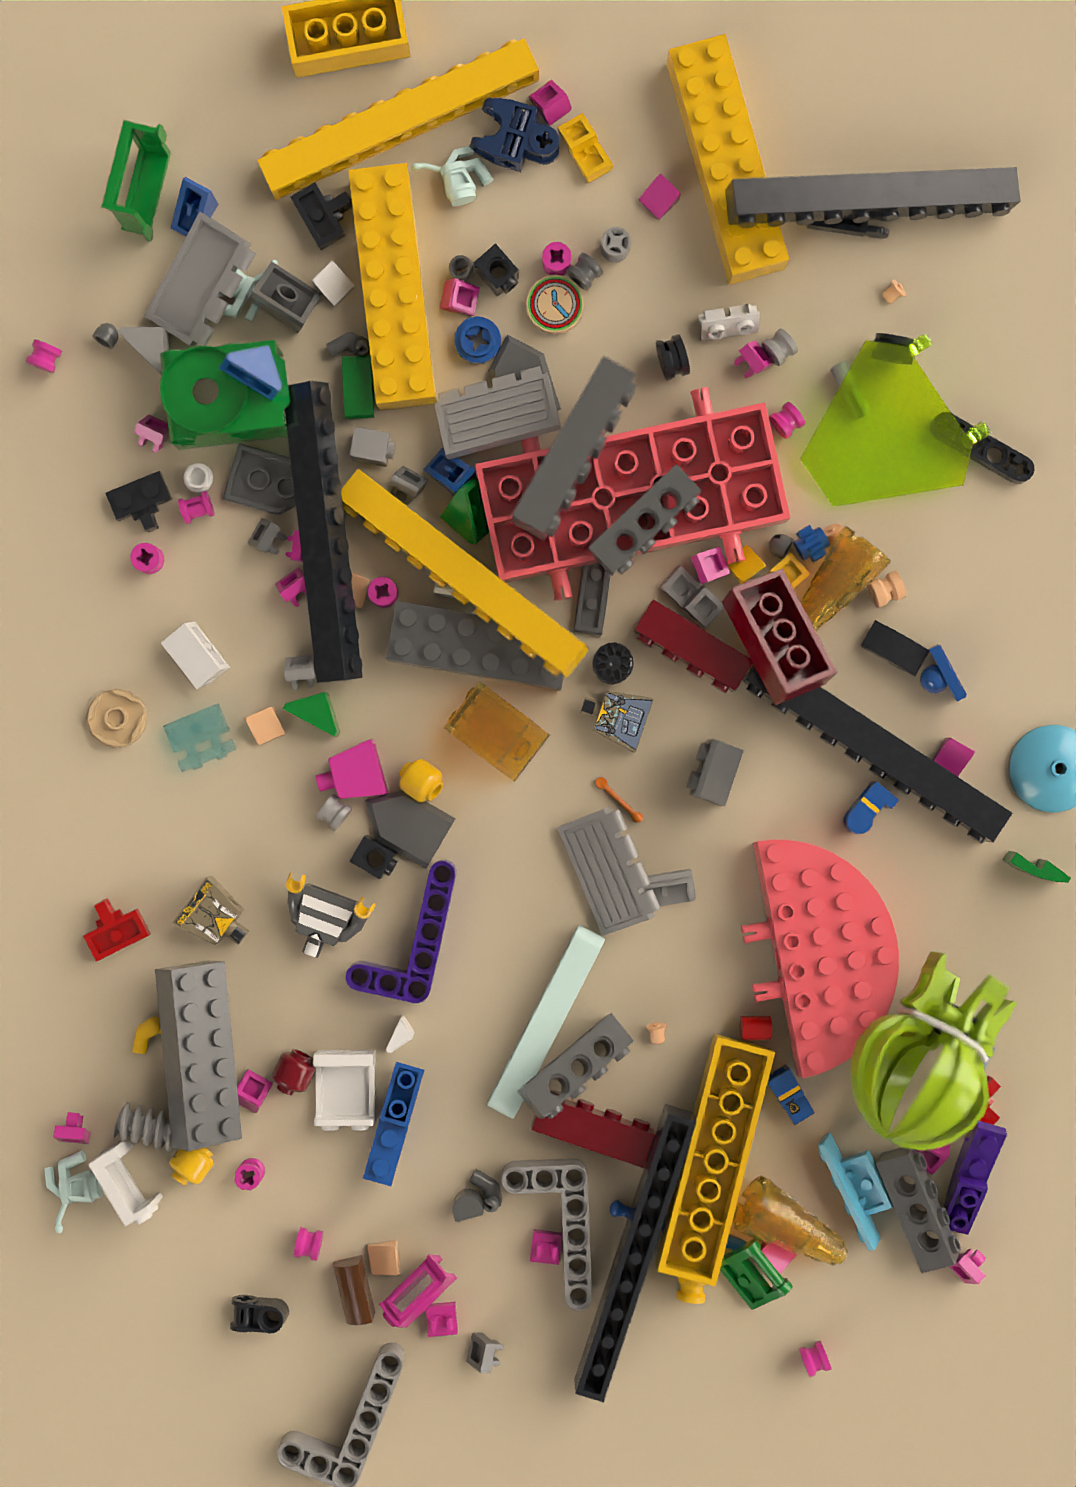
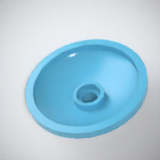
(1034, 771)

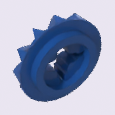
(472, 327)

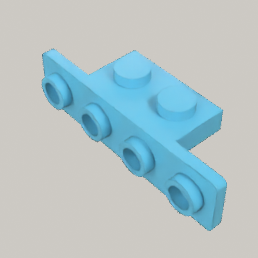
(859, 1186)

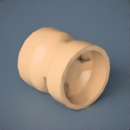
(887, 589)

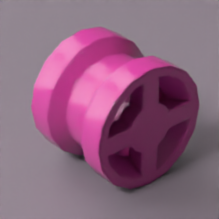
(556, 264)
(43, 356)
(787, 420)
(152, 561)
(387, 595)
(308, 1244)
(815, 1359)

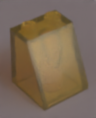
(496, 731)

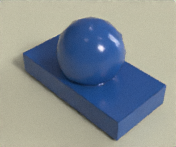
(937, 677)

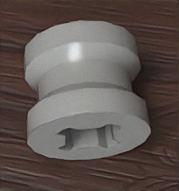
(615, 238)
(780, 347)
(333, 812)

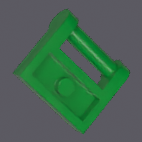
(748, 1280)

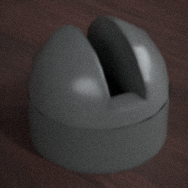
(459, 263)
(106, 335)
(780, 545)

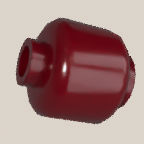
(293, 1072)

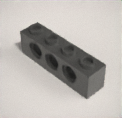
(673, 483)
(536, 1090)
(928, 1252)

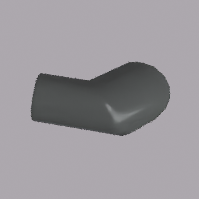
(351, 342)
(490, 1189)

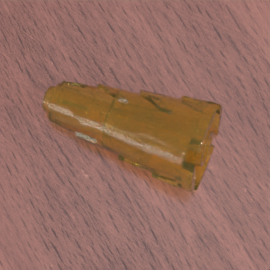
(842, 575)
(778, 1219)

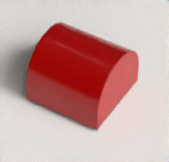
(755, 1028)

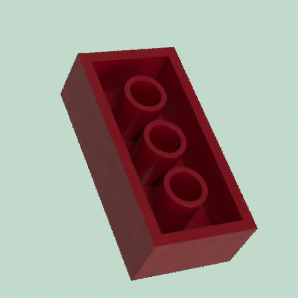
(778, 636)

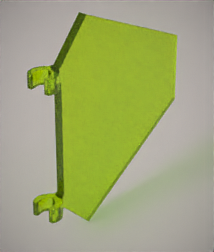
(888, 431)

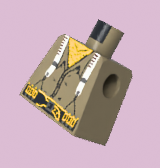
(212, 914)

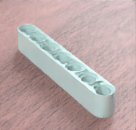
(546, 1020)

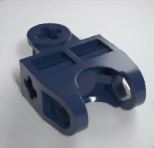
(518, 136)

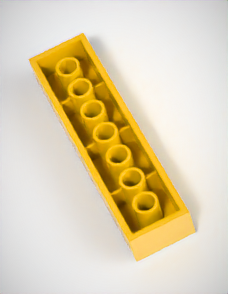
(723, 151)
(392, 286)
(715, 1160)

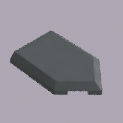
(516, 357)
(261, 480)
(408, 825)

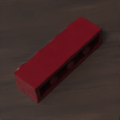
(693, 646)
(598, 1131)

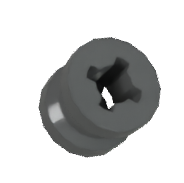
(584, 271)

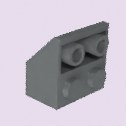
(715, 771)

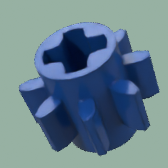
(811, 543)

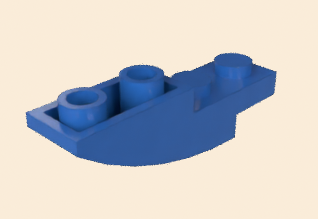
(393, 1124)

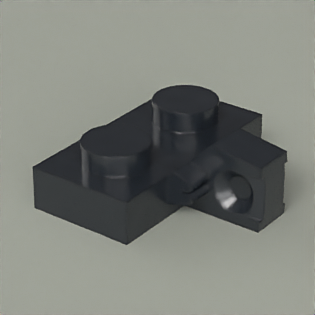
(322, 213)
(140, 499)

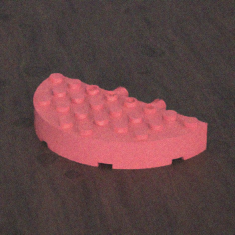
(829, 949)

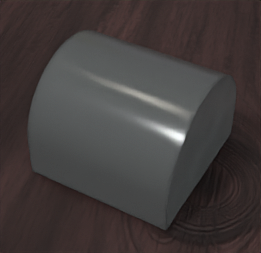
(467, 1205)

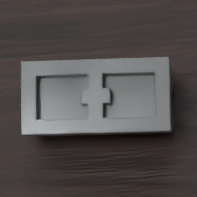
(672, 887)

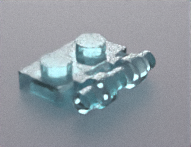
(195, 729)

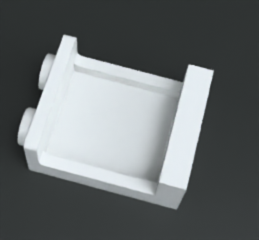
(345, 1089)
(120, 1185)

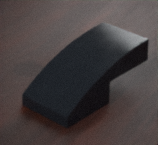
(895, 648)

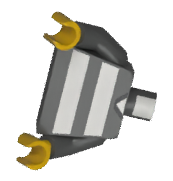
(324, 915)

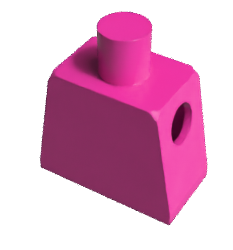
(355, 772)

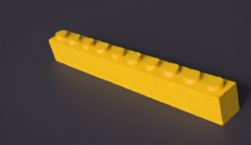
(399, 118)
(462, 573)

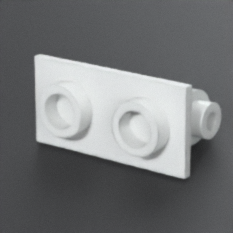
(742, 321)

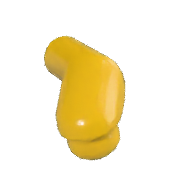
(144, 1032)

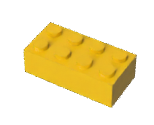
(344, 34)

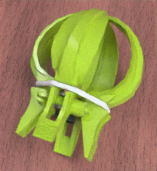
(897, 1043)

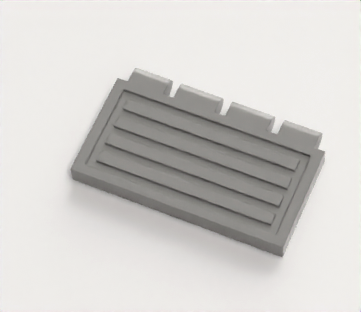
(199, 279)
(496, 414)
(607, 872)

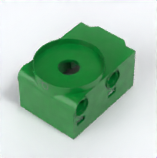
(236, 413)

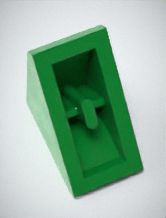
(467, 513)
(316, 711)

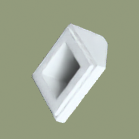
(333, 283)
(401, 1035)

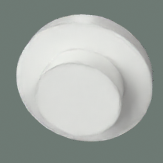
(198, 477)

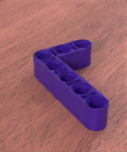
(421, 944)

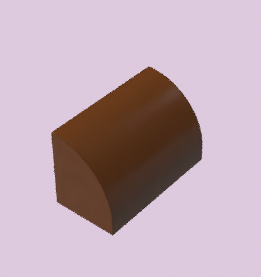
(354, 1290)

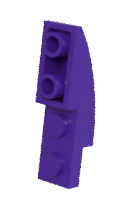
(970, 1175)

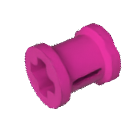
(196, 507)
(251, 1182)

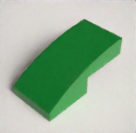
(358, 387)
(1042, 869)

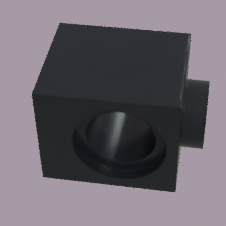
(495, 258)
(360, 857)

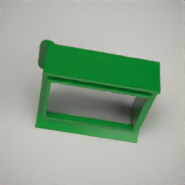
(147, 177)

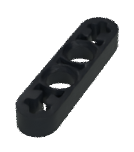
(979, 455)

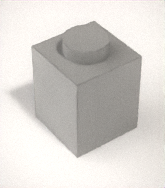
(372, 447)

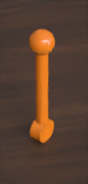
(601, 783)

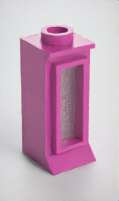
(416, 1292)

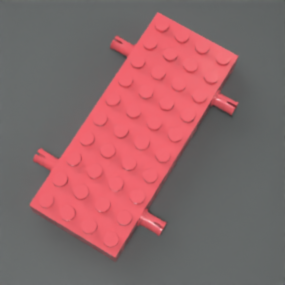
(722, 452)

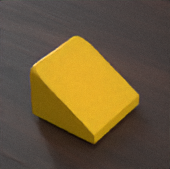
(746, 569)

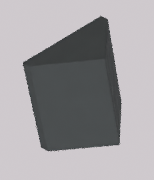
(284, 297)

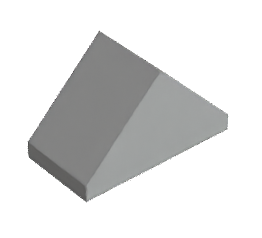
(148, 342)

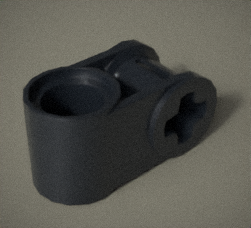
(252, 1316)

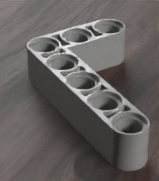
(570, 1219)
(359, 1429)

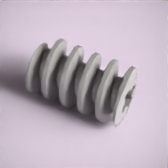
(144, 1126)

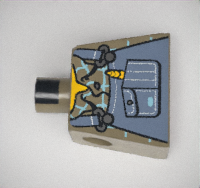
(619, 717)

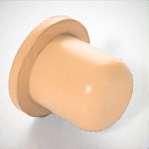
(893, 292)
(832, 532)
(657, 1033)

